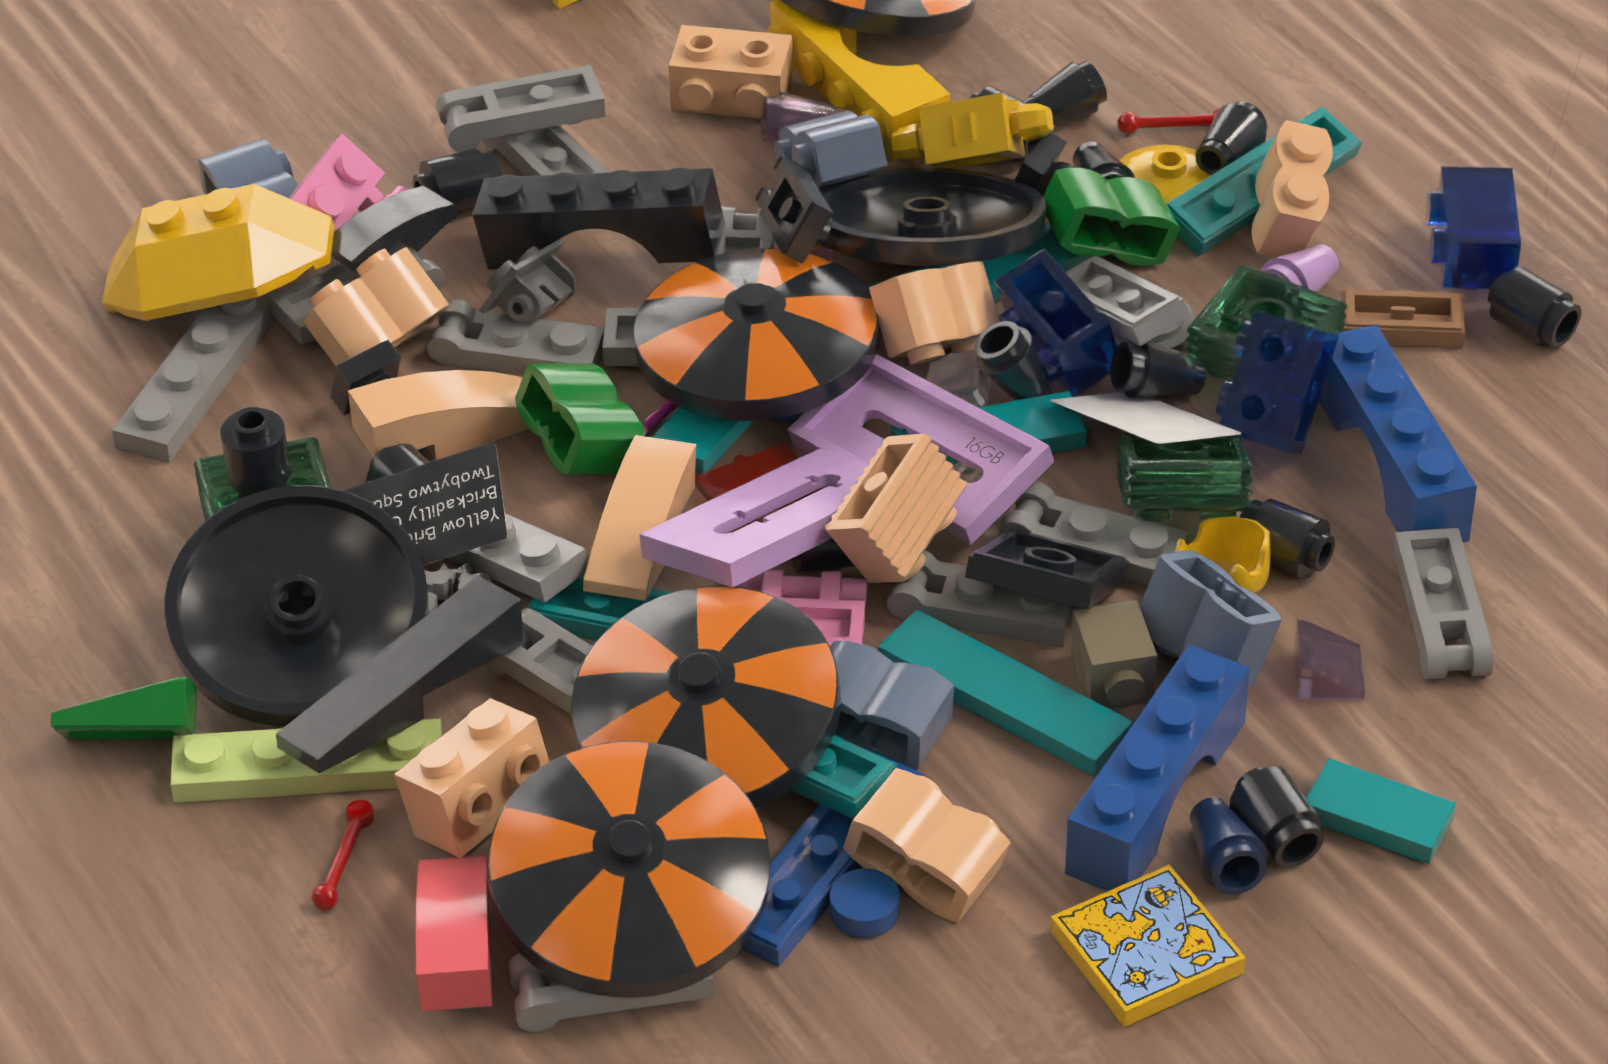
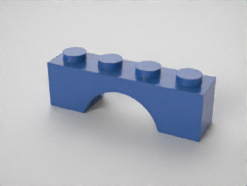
(1417, 464)
(1125, 809)

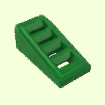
(137, 714)

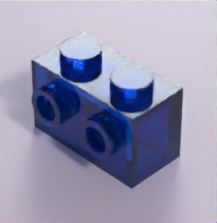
(1475, 226)
(1065, 326)
(1276, 381)

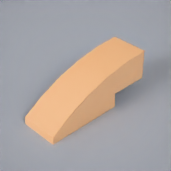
(437, 411)
(647, 491)

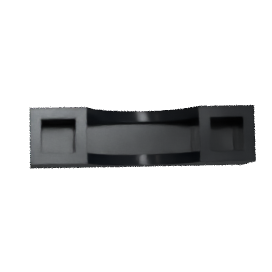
(666, 211)

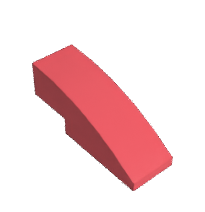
(453, 933)

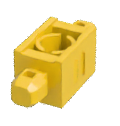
(972, 132)

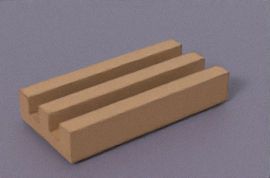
(1408, 316)

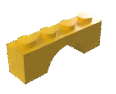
(827, 62)

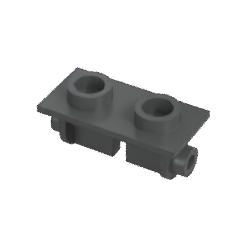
(531, 284)

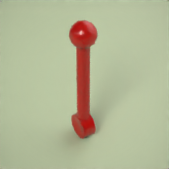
(1129, 122)
(359, 815)

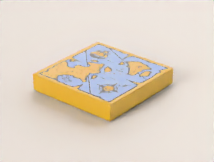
(1147, 945)

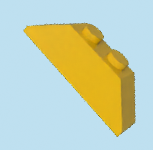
(214, 252)

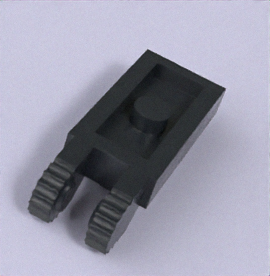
(795, 210)

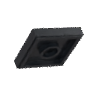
(1048, 568)

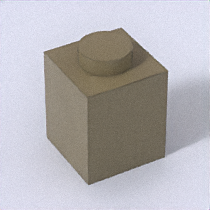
(1114, 654)

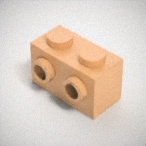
(728, 70)
(469, 775)

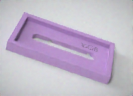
(961, 430)
(700, 537)

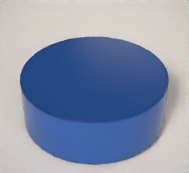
(864, 902)

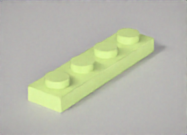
(253, 767)

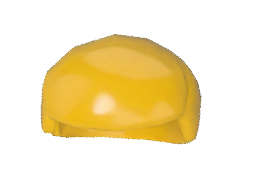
(1237, 547)

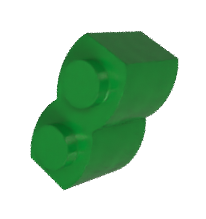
(1110, 216)
(577, 417)

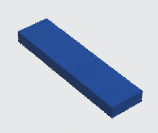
(803, 880)

